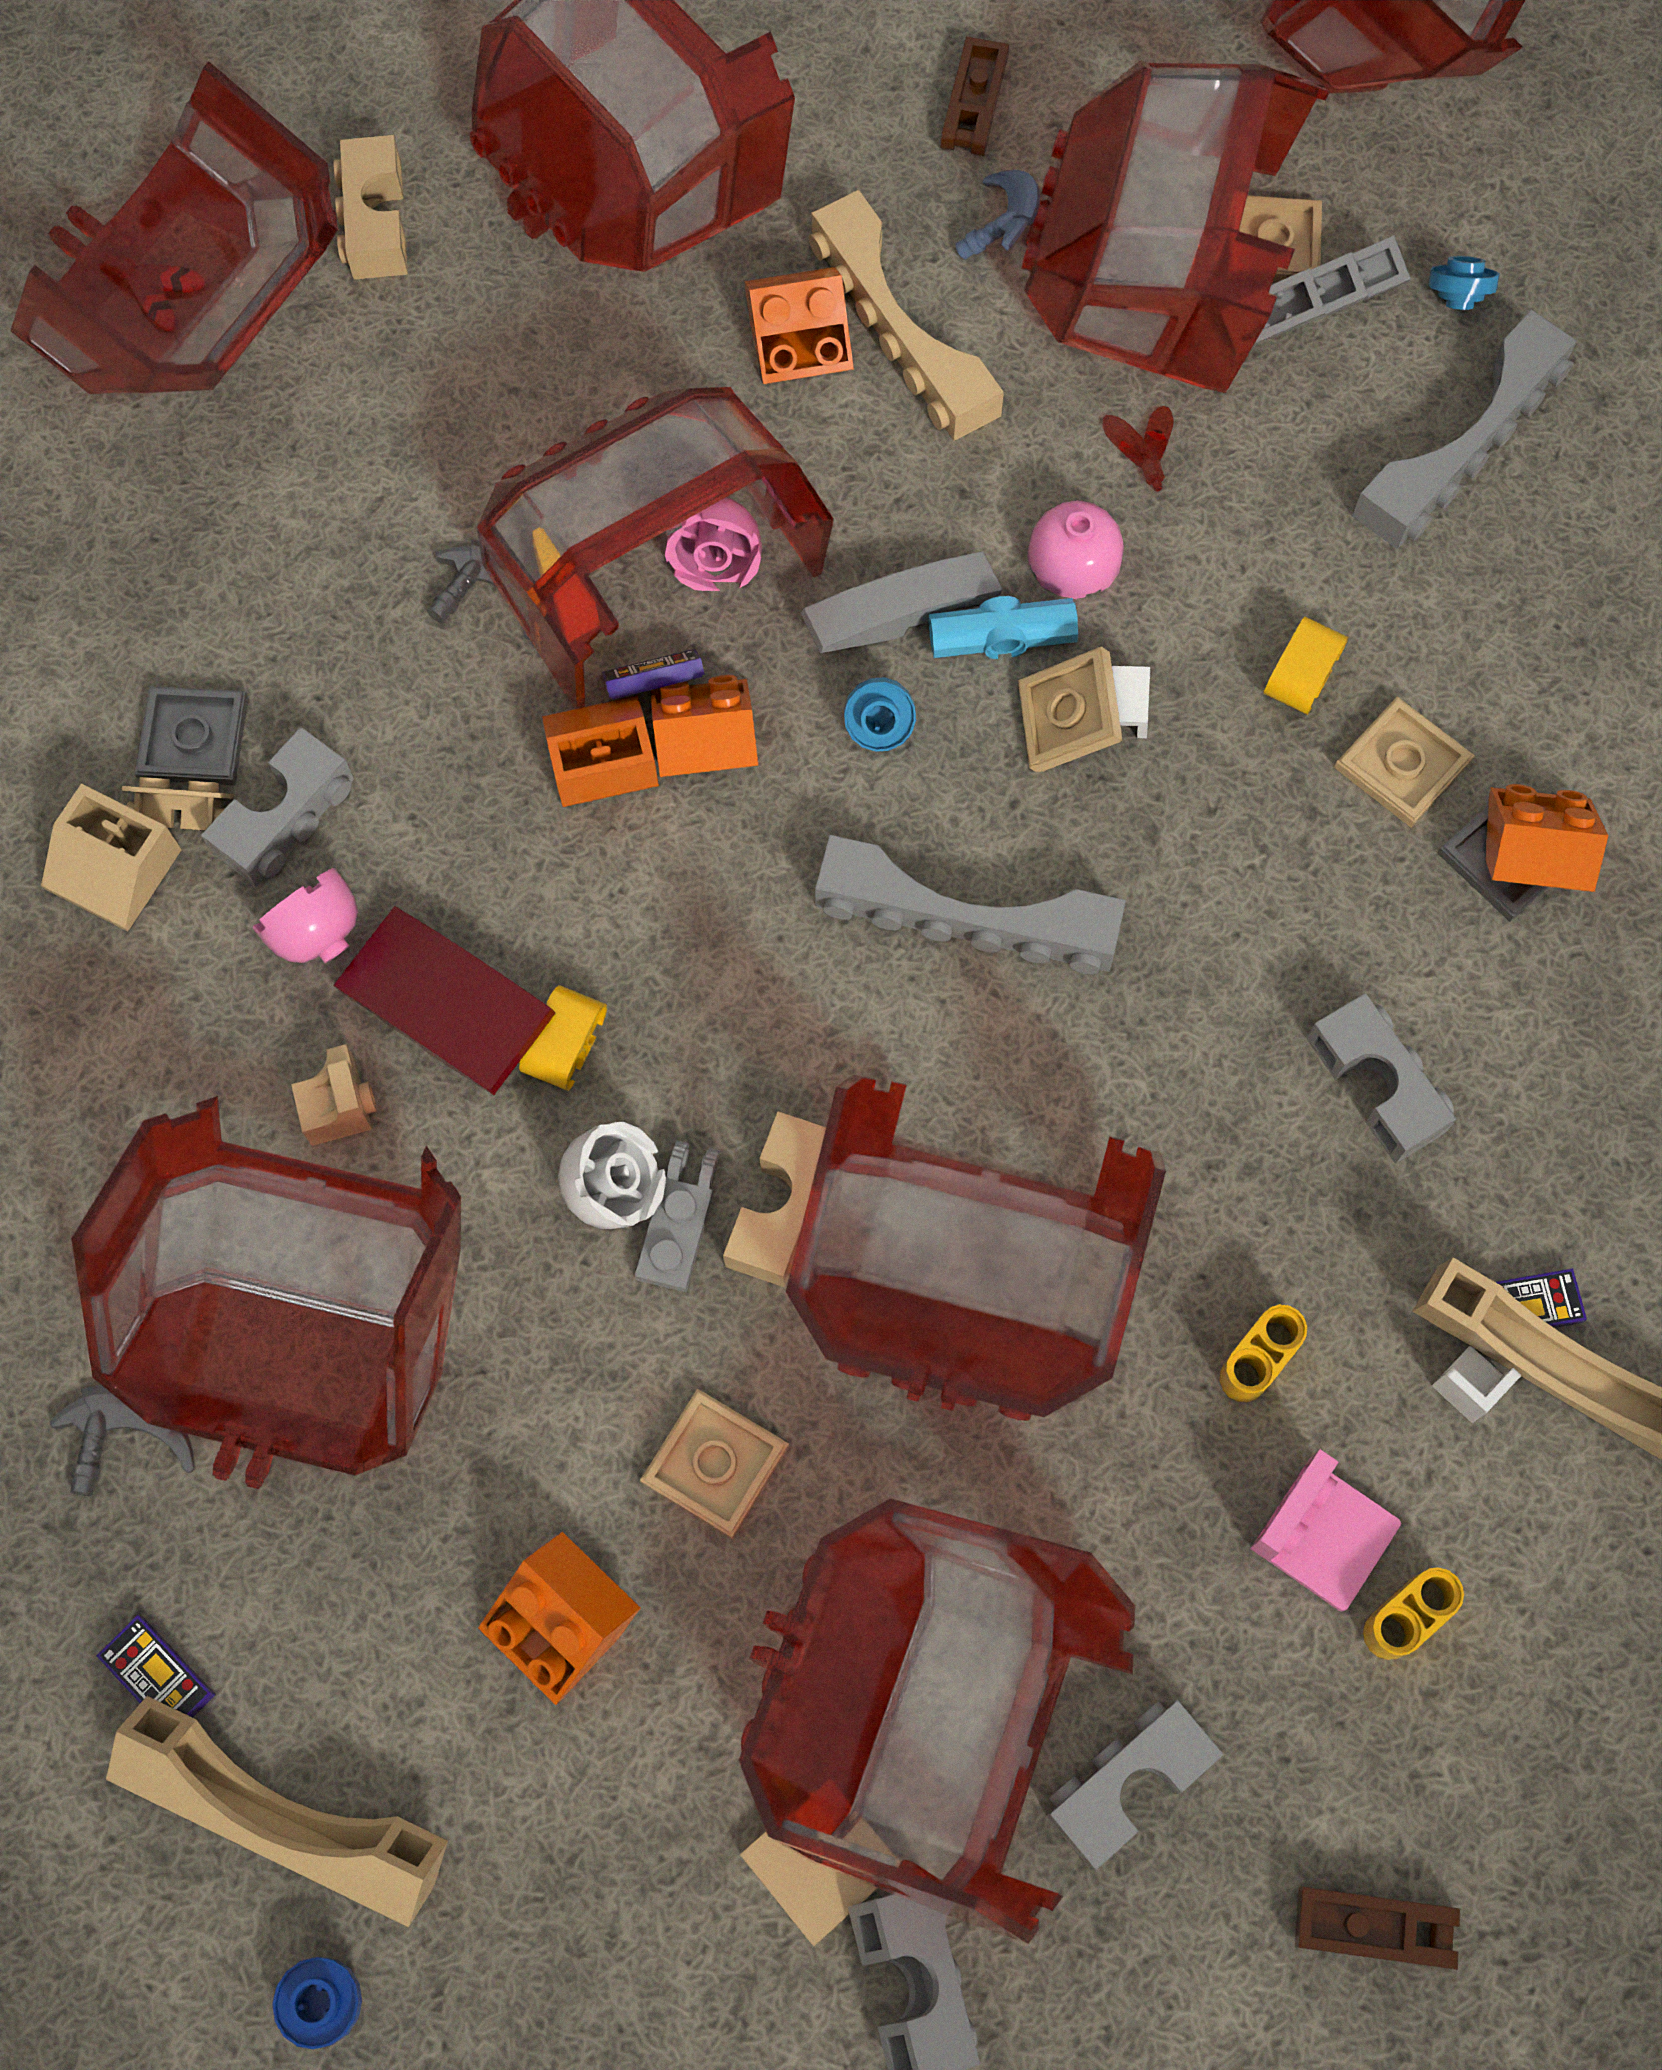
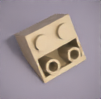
(107, 857)

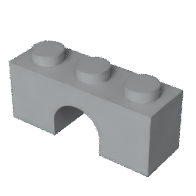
(258, 841)
(1364, 1038)
(1092, 1812)
(935, 2025)

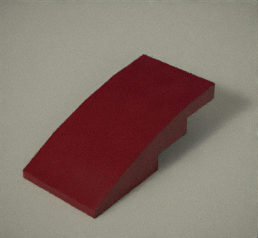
(444, 1000)

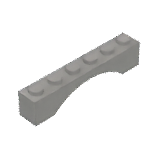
(1409, 489)
(1070, 929)

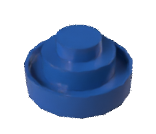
(317, 2002)

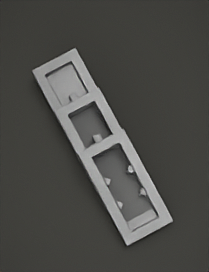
(1335, 286)
(898, 601)

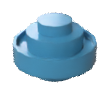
(1463, 281)
(879, 707)

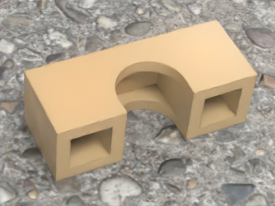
(368, 176)
(767, 1242)

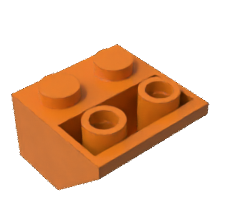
(799, 324)
(703, 726)
(600, 751)
(1544, 838)
(558, 1616)

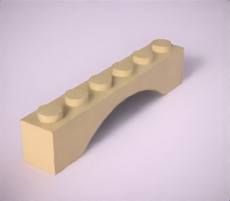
(953, 383)
(1513, 1336)
(180, 1768)

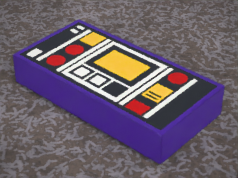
(653, 674)
(1549, 1296)
(154, 1669)

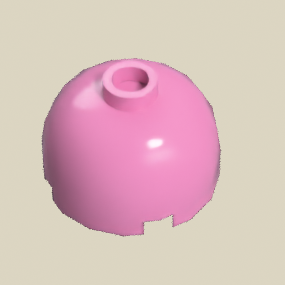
(712, 542)
(1076, 549)
(311, 921)

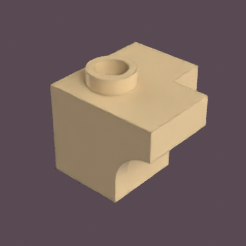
(334, 1100)

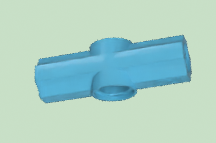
(1003, 627)

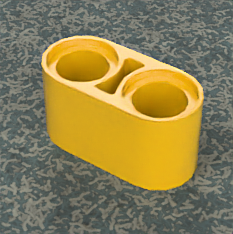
(1305, 665)
(565, 1039)
(1263, 1353)
(1413, 1614)

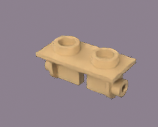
(197, 805)

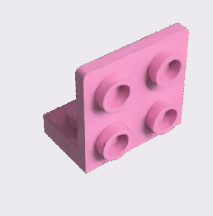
(1326, 1533)

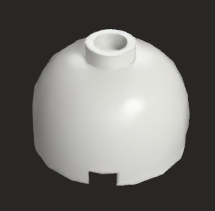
(611, 1176)

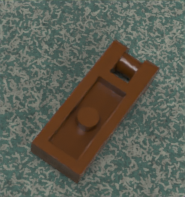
(975, 95)
(1375, 1927)

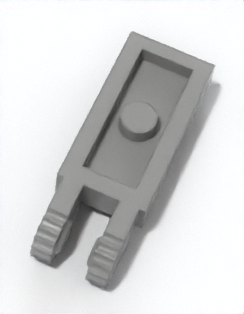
(678, 1223)

